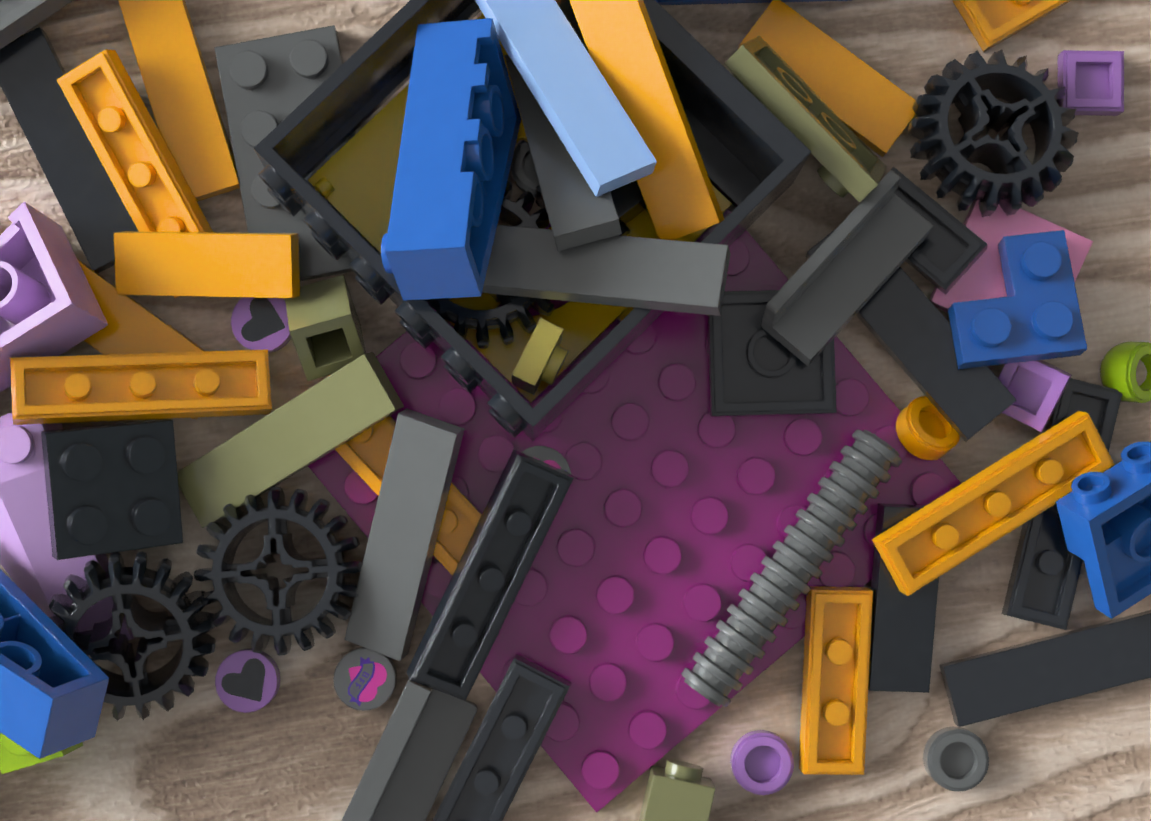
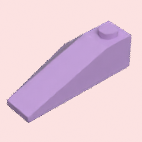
(26, 527)

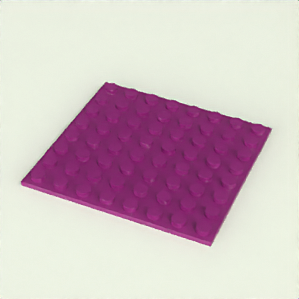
(654, 527)

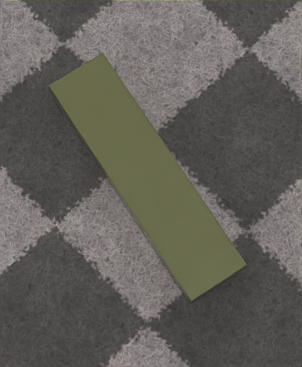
(289, 438)

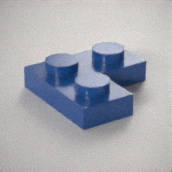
(1035, 319)

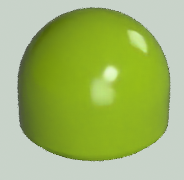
(1119, 370)

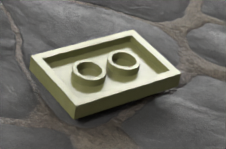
(845, 159)

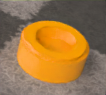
(925, 430)

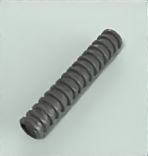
(792, 567)

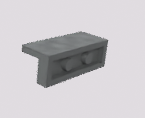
(845, 271)
(412, 756)

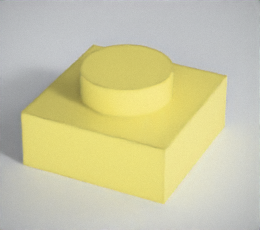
(540, 358)

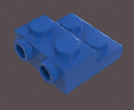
(1110, 529)

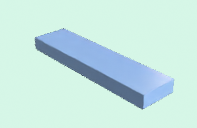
(571, 92)

